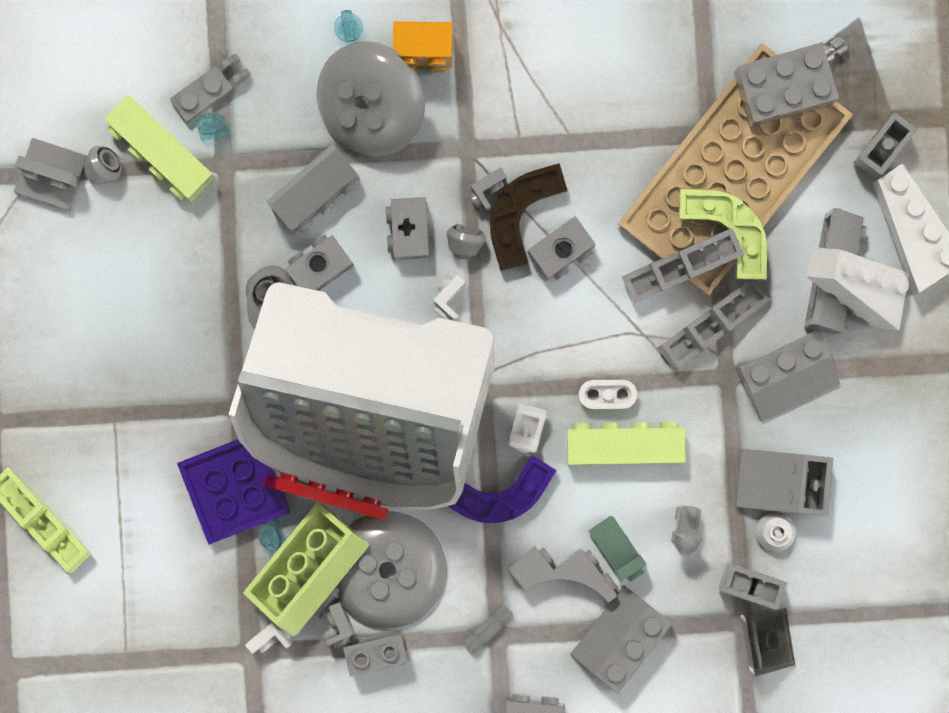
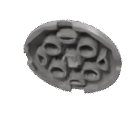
(388, 84)
(418, 575)

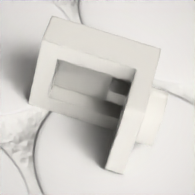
(448, 290)
(527, 428)

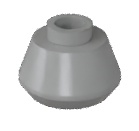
(102, 165)
(465, 240)

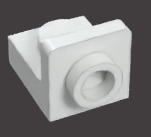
(264, 639)

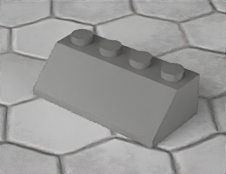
(843, 232)

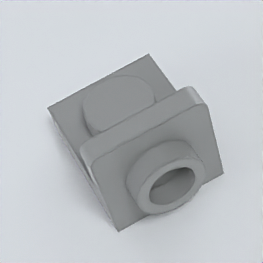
(492, 184)
(339, 619)

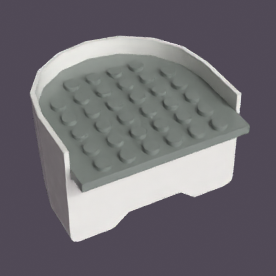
(362, 399)

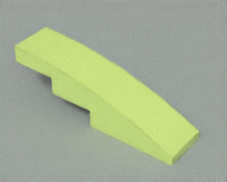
(41, 522)

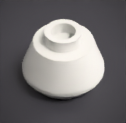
(773, 522)

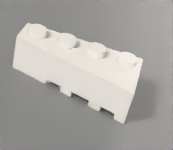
(913, 228)
(862, 284)

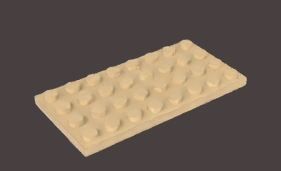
(730, 157)

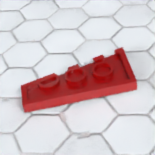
(317, 492)

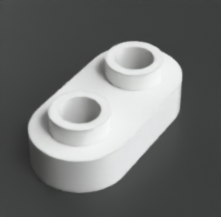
(607, 394)

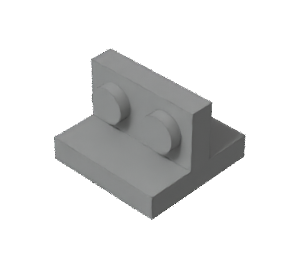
(50, 174)

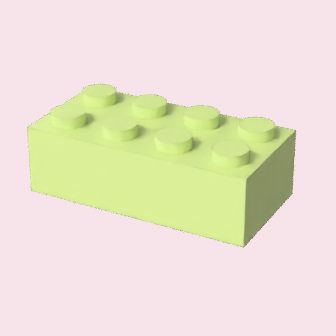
(306, 569)

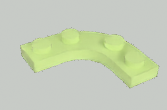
(734, 214)

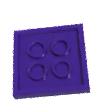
(229, 491)

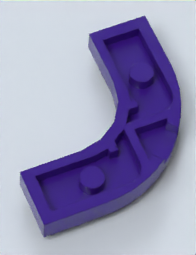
(510, 502)

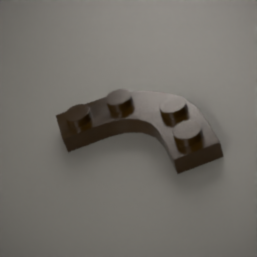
(511, 205)

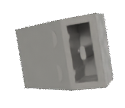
(784, 482)

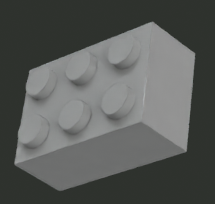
(786, 84)

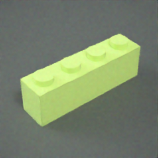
(159, 148)
(626, 445)

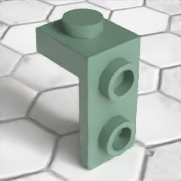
(618, 549)

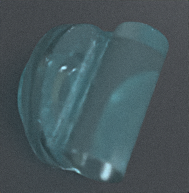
(348, 26)
(212, 126)
(271, 536)

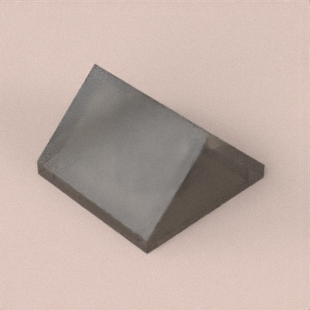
(768, 640)

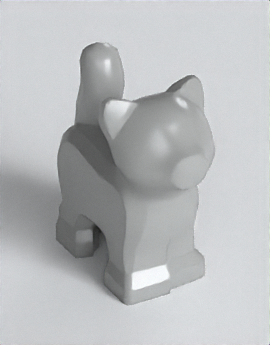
(687, 526)

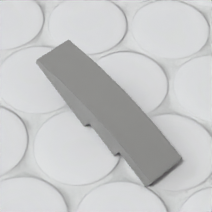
(683, 265)
(714, 323)

